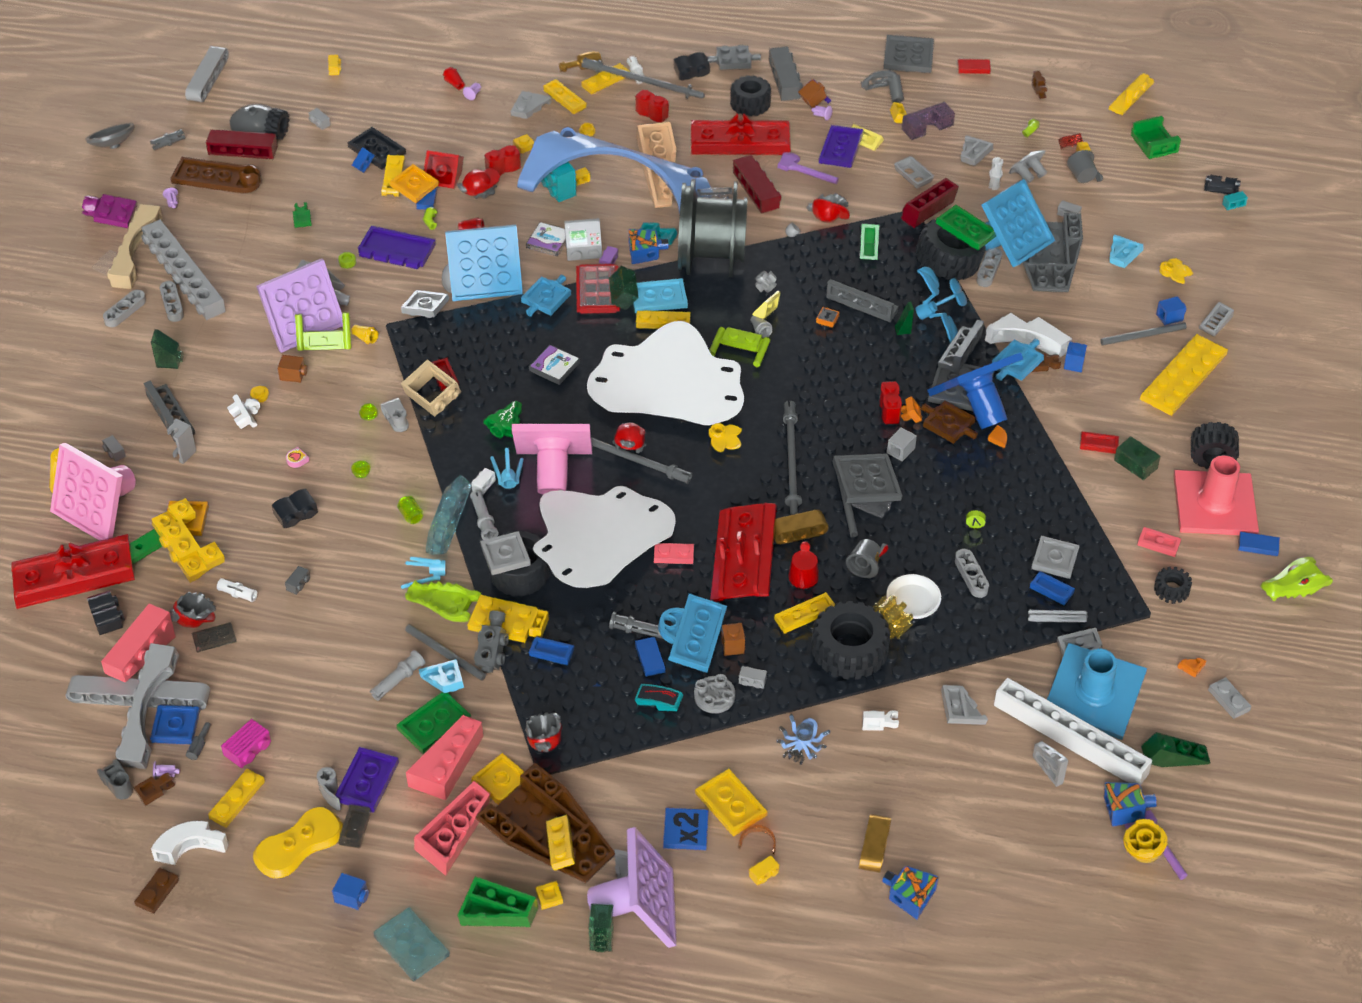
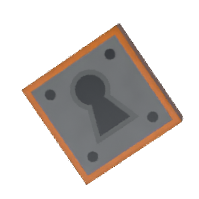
(827, 317)

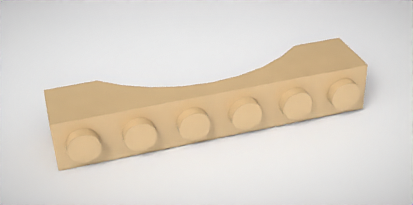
(123, 270)

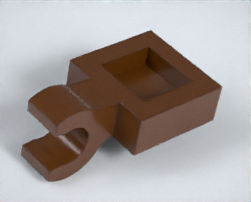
(152, 789)

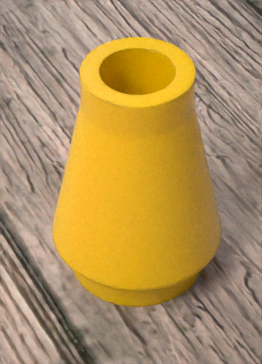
(366, 334)

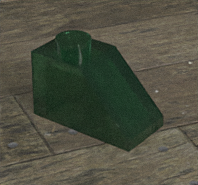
(166, 351)

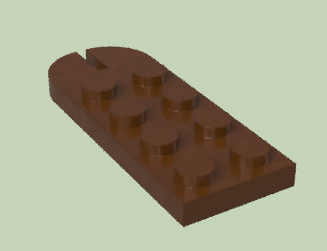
(216, 175)

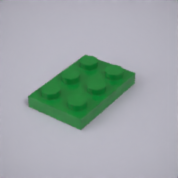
(966, 227)
(431, 721)

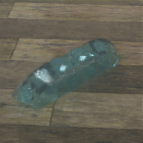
(447, 516)

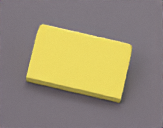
(870, 139)
(768, 306)

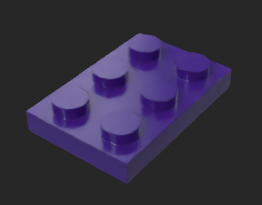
(841, 146)
(367, 778)

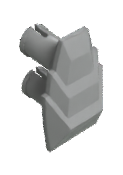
(1031, 160)

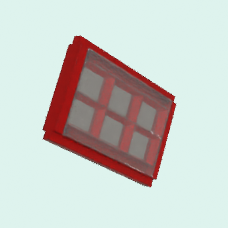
(594, 288)

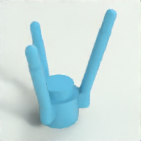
(508, 478)
(436, 567)

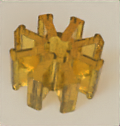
(897, 619)

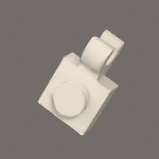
(877, 720)

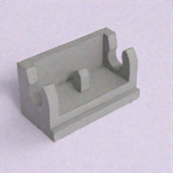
(184, 440)

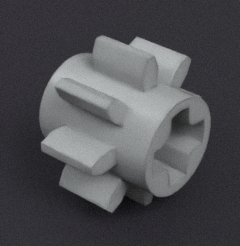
(765, 281)

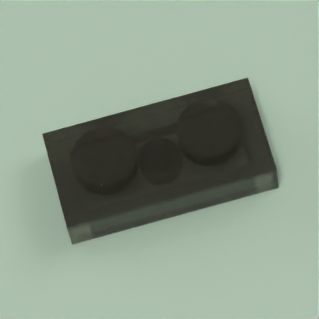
(214, 637)
(354, 826)

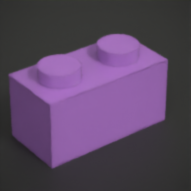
(609, 256)

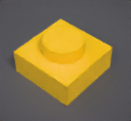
(523, 143)
(549, 895)

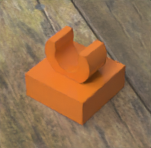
(911, 410)

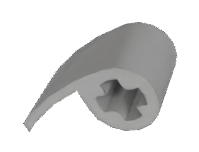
(328, 785)

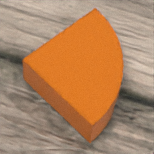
(998, 436)
(1192, 666)

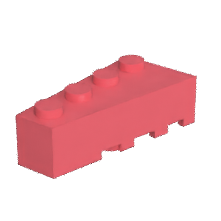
(128, 654)
(445, 761)
(451, 829)

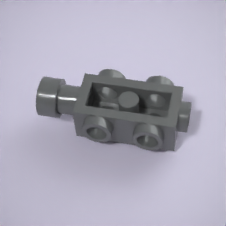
(492, 645)

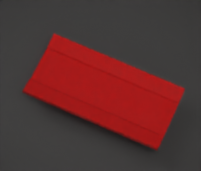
(740, 137)
(744, 551)
(72, 571)

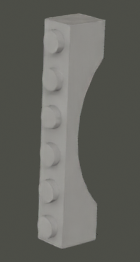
(158, 666)

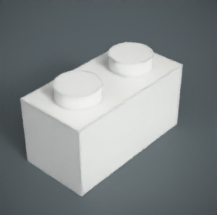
(483, 481)

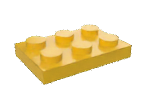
(517, 616)

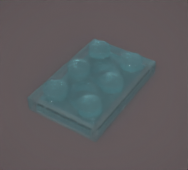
(411, 944)

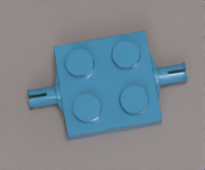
(546, 295)
(1022, 368)

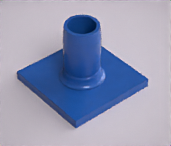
(981, 391)

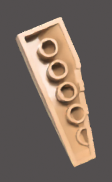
(659, 142)

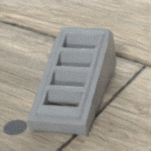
(1220, 308)

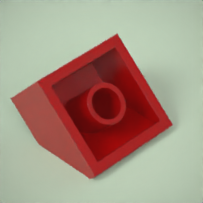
(444, 168)

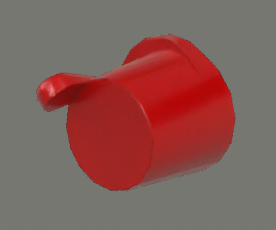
(804, 568)

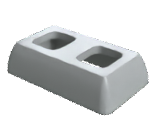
(919, 171)

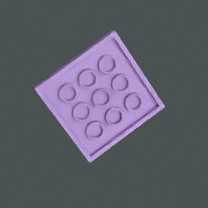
(300, 292)
(645, 890)

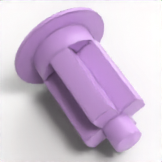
(470, 92)
(823, 112)
(171, 196)
(159, 770)

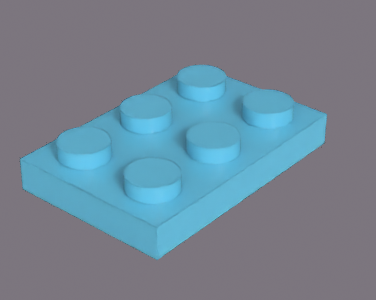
(661, 295)

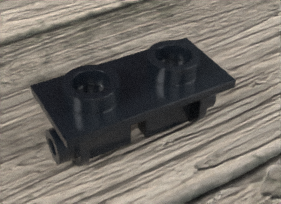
(1215, 184)

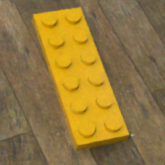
(1183, 374)

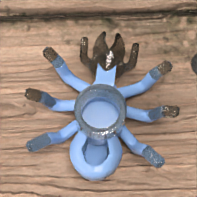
(804, 736)

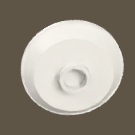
(917, 592)

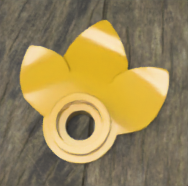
(1175, 269)
(724, 437)

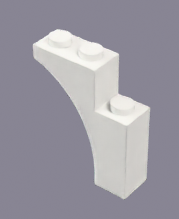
(1011, 327)

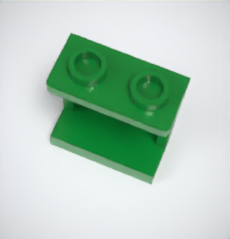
(1154, 138)

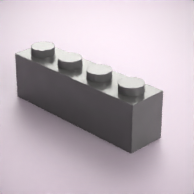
(785, 73)

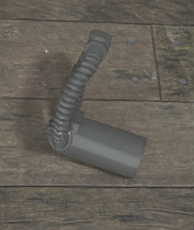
(892, 81)

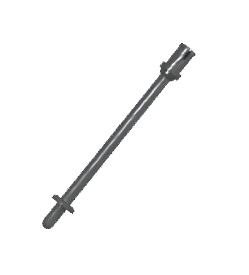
(598, 67)
(790, 418)
(671, 471)

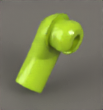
(1033, 125)
(427, 218)

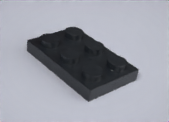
(377, 144)

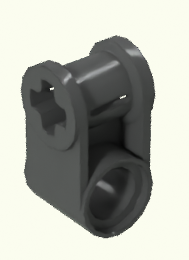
(116, 780)

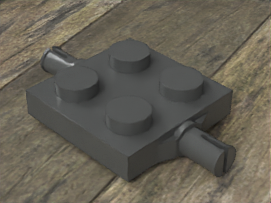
(733, 57)

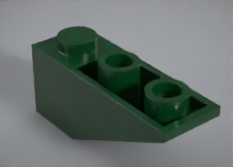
(1174, 752)

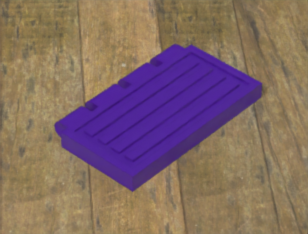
(396, 246)

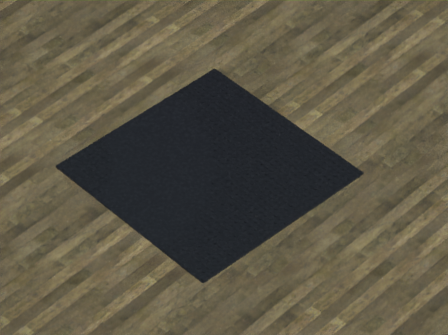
(836, 392)

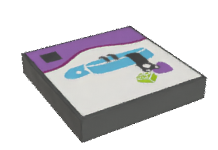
(554, 364)

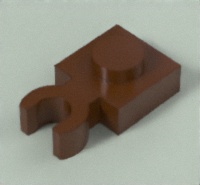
(1038, 84)
(1052, 361)

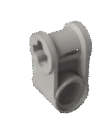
(395, 414)

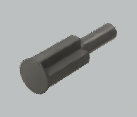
(198, 743)

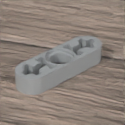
(987, 261)
(133, 300)
(174, 317)
(971, 581)

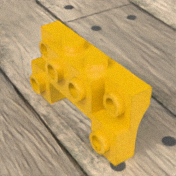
(182, 545)

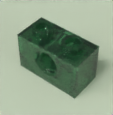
(623, 287)
(1137, 458)
(601, 927)

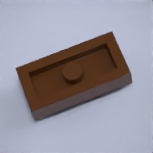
(156, 890)

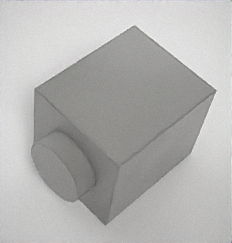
(901, 444)

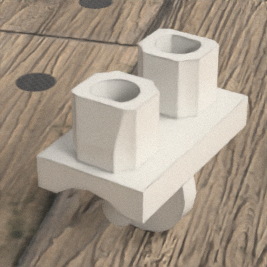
(251, 406)

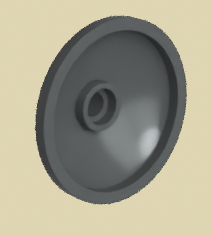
(250, 118)
(111, 136)

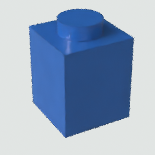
(1171, 310)
(1075, 357)
(350, 891)

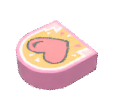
(296, 458)

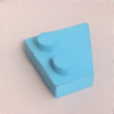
(1124, 251)
(443, 676)

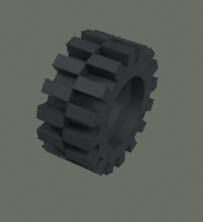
(277, 122)
(1174, 576)

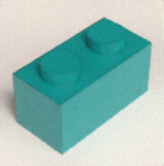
(1234, 200)

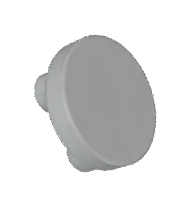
(714, 694)

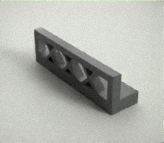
(861, 300)
(963, 350)
(160, 405)

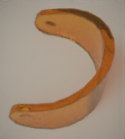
(758, 828)

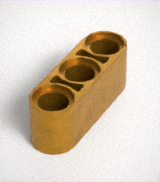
(800, 526)
(875, 843)

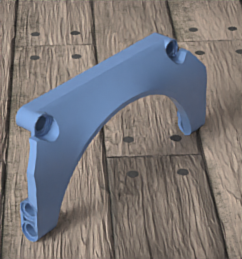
(556, 149)

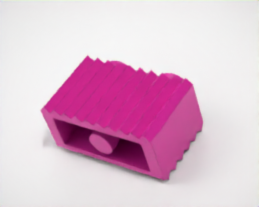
(246, 743)

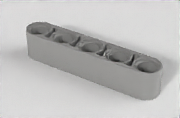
(206, 74)

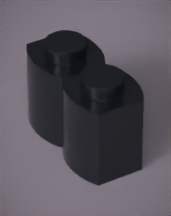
(691, 66)
(294, 508)
(105, 612)

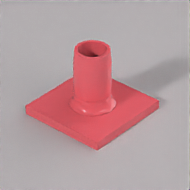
(1216, 499)

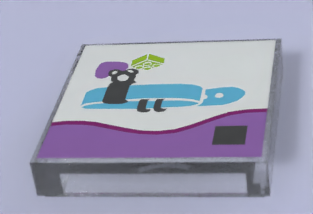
(547, 239)

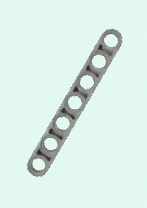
(116, 692)

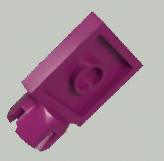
(109, 209)

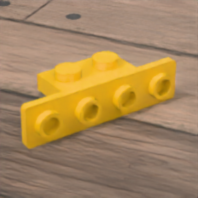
(1131, 94)

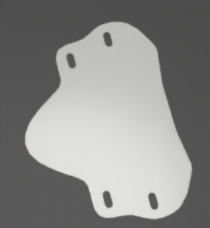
(669, 378)
(599, 533)

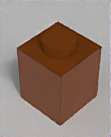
(813, 93)
(292, 368)
(733, 639)

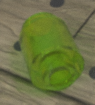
(410, 509)

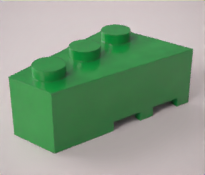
(496, 906)

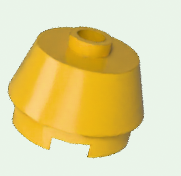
(1145, 841)

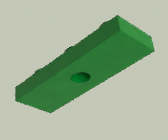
(144, 546)

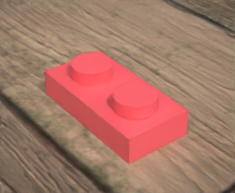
(1159, 542)
(674, 553)

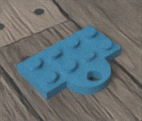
(693, 631)

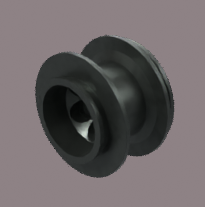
(711, 227)

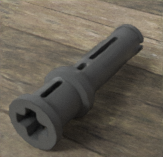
(630, 624)

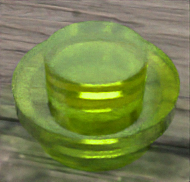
(368, 412)
(360, 469)

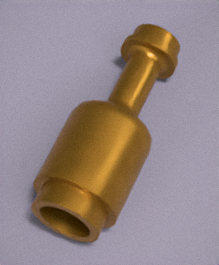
(578, 63)

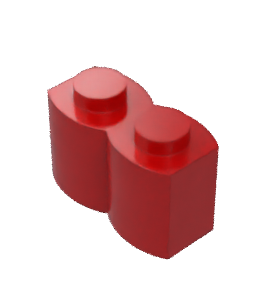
(652, 106)
(503, 160)
(890, 402)

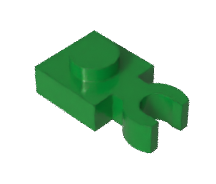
(301, 216)

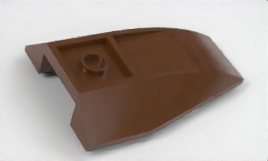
(523, 818)

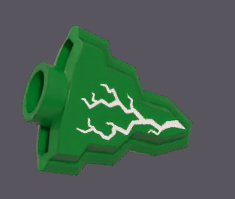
(501, 422)

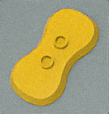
(284, 852)

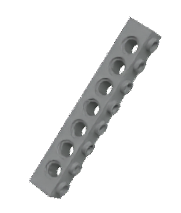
(183, 270)

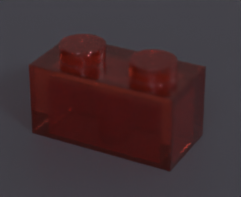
(1070, 141)

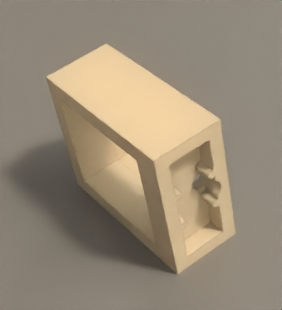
(421, 377)

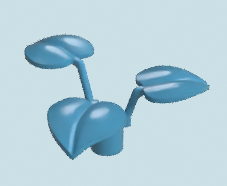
(929, 308)

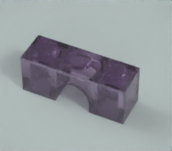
(938, 115)

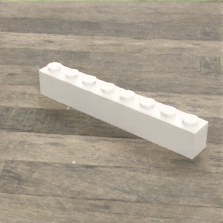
(1072, 732)

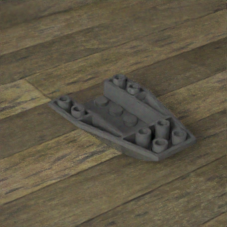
(1054, 265)

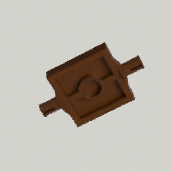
(949, 421)

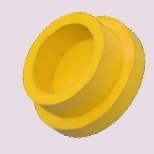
(587, 129)
(259, 393)

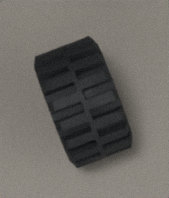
(750, 95)
(1213, 441)

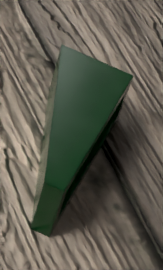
(904, 324)

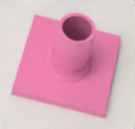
(552, 446)
(89, 491)

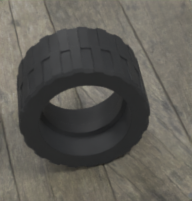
(524, 580)

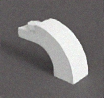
(186, 837)

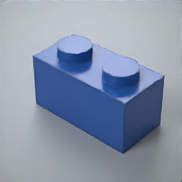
(363, 160)

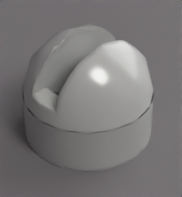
(792, 230)

